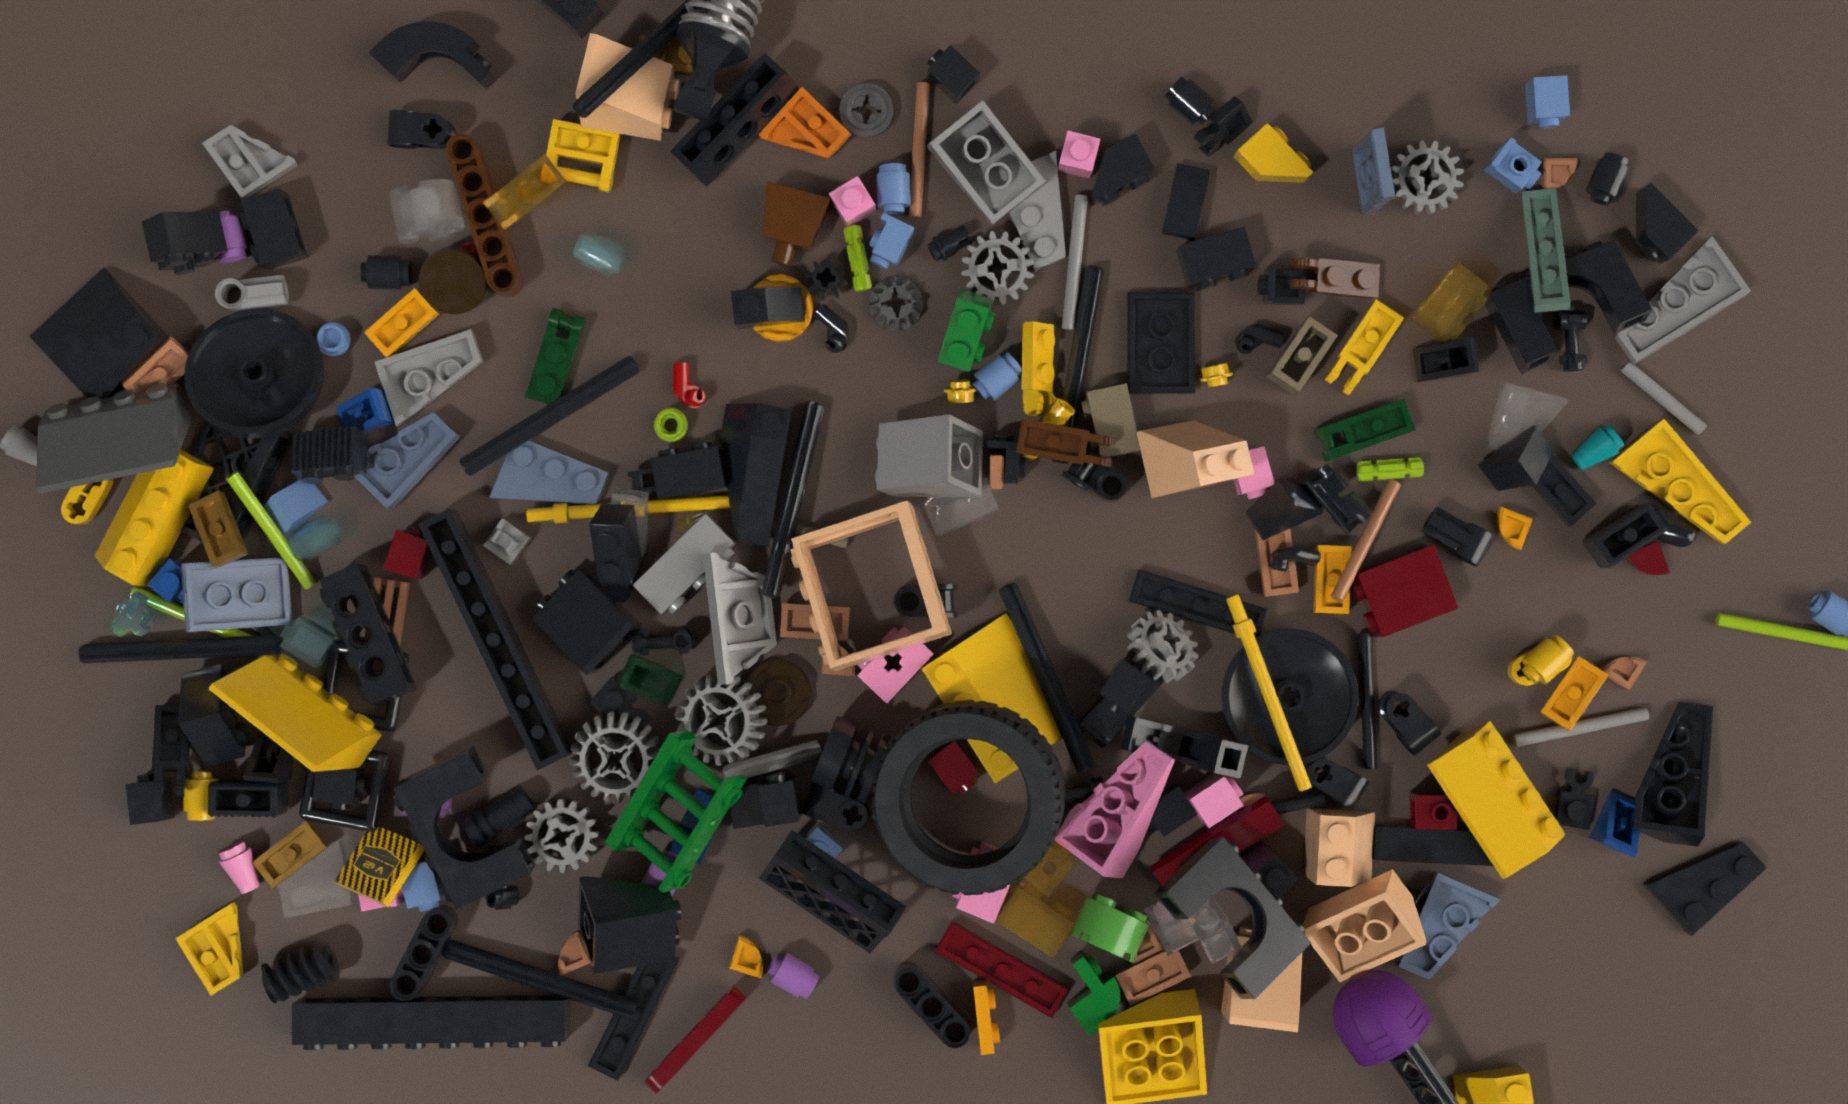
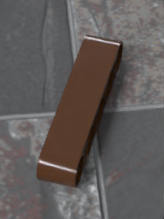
(473, 203)

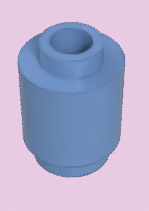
(893, 188)
(997, 376)
(1830, 612)

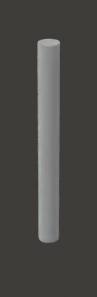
(1074, 262)
(1581, 727)

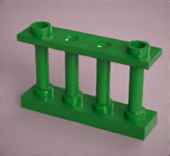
(644, 807)

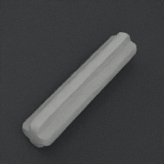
(774, 760)

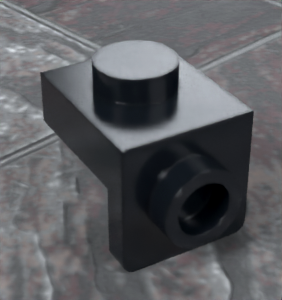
(1276, 287)
(1014, 464)

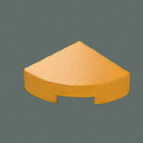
(1513, 527)
(747, 958)

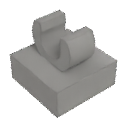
(507, 541)

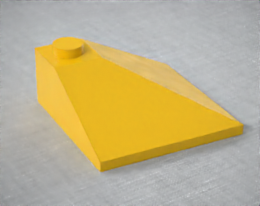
(1154, 1050)

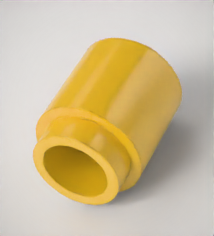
(1547, 659)
(196, 795)

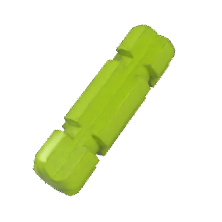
(857, 258)
(1390, 469)

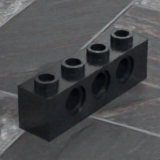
(735, 119)
(396, 677)

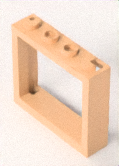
(812, 590)

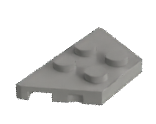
(738, 616)

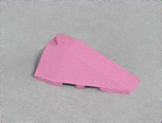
(1115, 818)

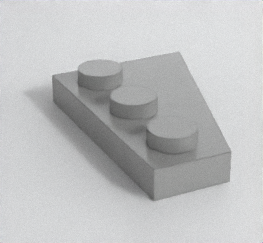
(1040, 217)
(426, 372)

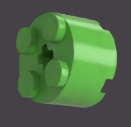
(1110, 928)

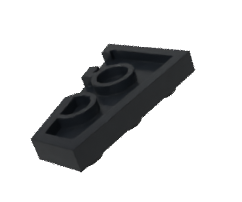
(1705, 887)

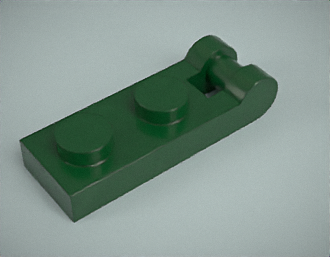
(555, 357)
(1366, 429)

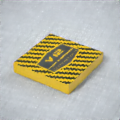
(380, 865)

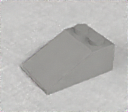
(986, 162)

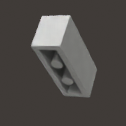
(684, 565)

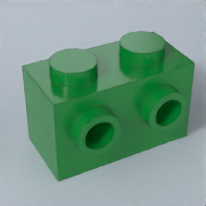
(965, 329)

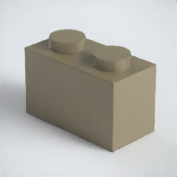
(1301, 355)
(1111, 416)

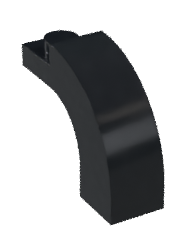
(420, 41)
(1187, 746)

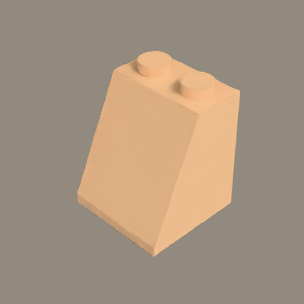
(640, 104)
(1191, 457)
(1338, 846)
(1275, 1007)

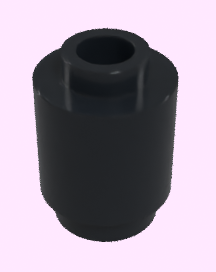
(1190, 101)
(1608, 179)
(386, 272)

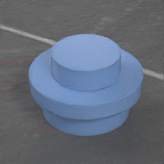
(333, 339)

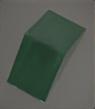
(649, 679)

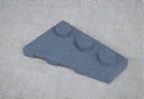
(406, 459)
(546, 475)
(1446, 916)

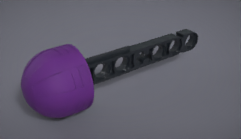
(1382, 1021)

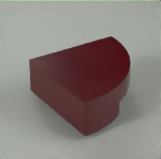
(1649, 560)

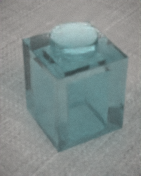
(307, 640)

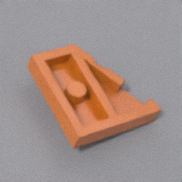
(806, 127)

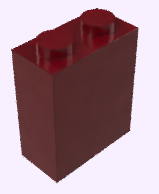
(1404, 591)

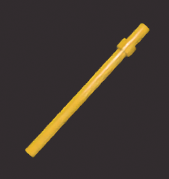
(562, 512)
(1245, 629)

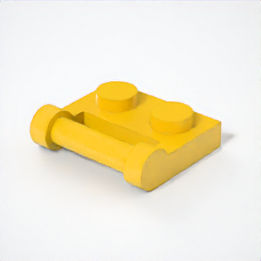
(586, 145)

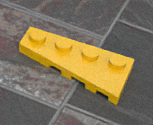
(1678, 478)

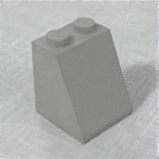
(929, 458)

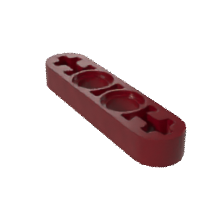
(694, 1039)

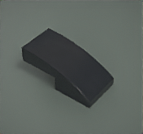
(1185, 202)

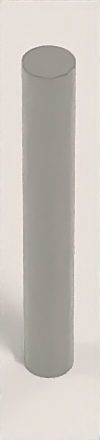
(1663, 397)

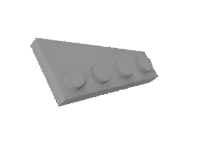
(1689, 298)

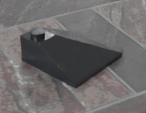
(99, 336)

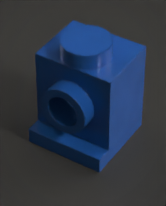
(169, 581)

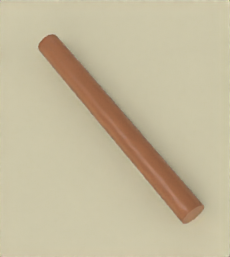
(919, 149)
(1365, 540)

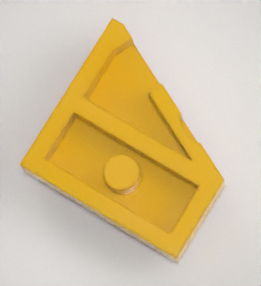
(215, 949)

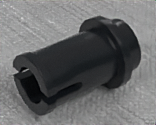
(949, 243)

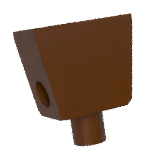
(792, 220)

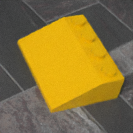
(993, 670)
(298, 713)

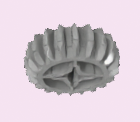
(729, 730)
(606, 745)

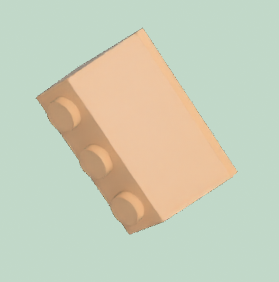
(1365, 926)

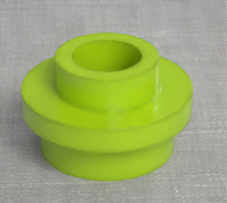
(663, 417)

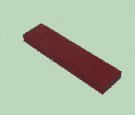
(1242, 829)
(1002, 969)

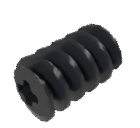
(299, 974)

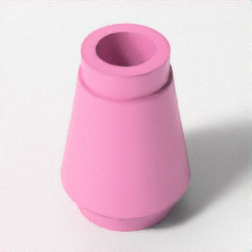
(238, 864)

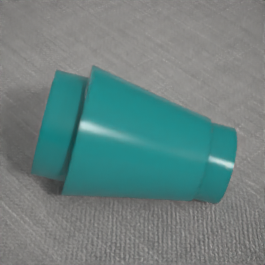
(1597, 447)

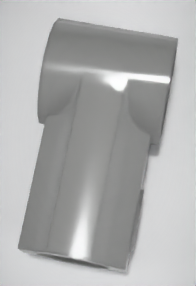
(255, 292)

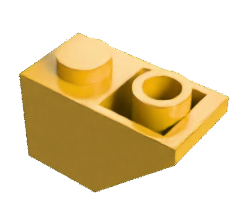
(1271, 159)

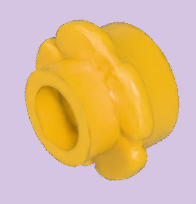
(1216, 374)
(960, 391)

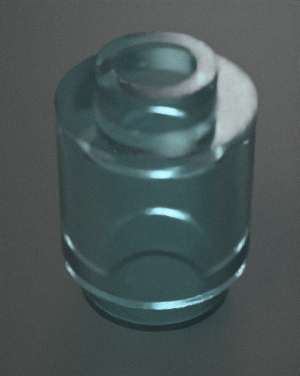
(599, 254)
(315, 538)

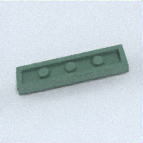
(1545, 250)

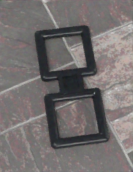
(380, 758)

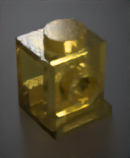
(1047, 882)

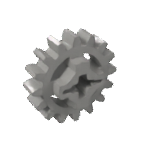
(1440, 179)
(1013, 265)
(1162, 646)
(569, 849)

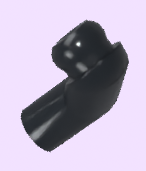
(836, 329)
(1675, 534)

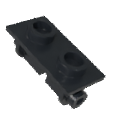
(1327, 488)

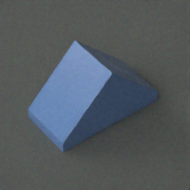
(294, 506)

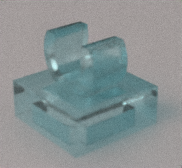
(131, 615)

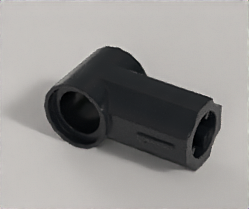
(1465, 540)

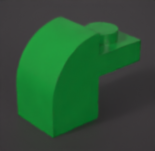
(1099, 1000)

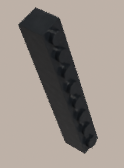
(496, 638)
(430, 1020)

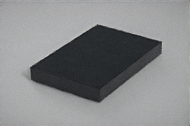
(1161, 342)

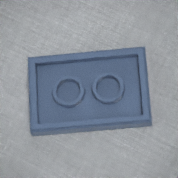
(1373, 171)
(236, 594)

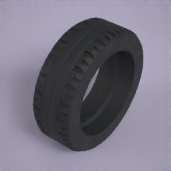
(926, 858)

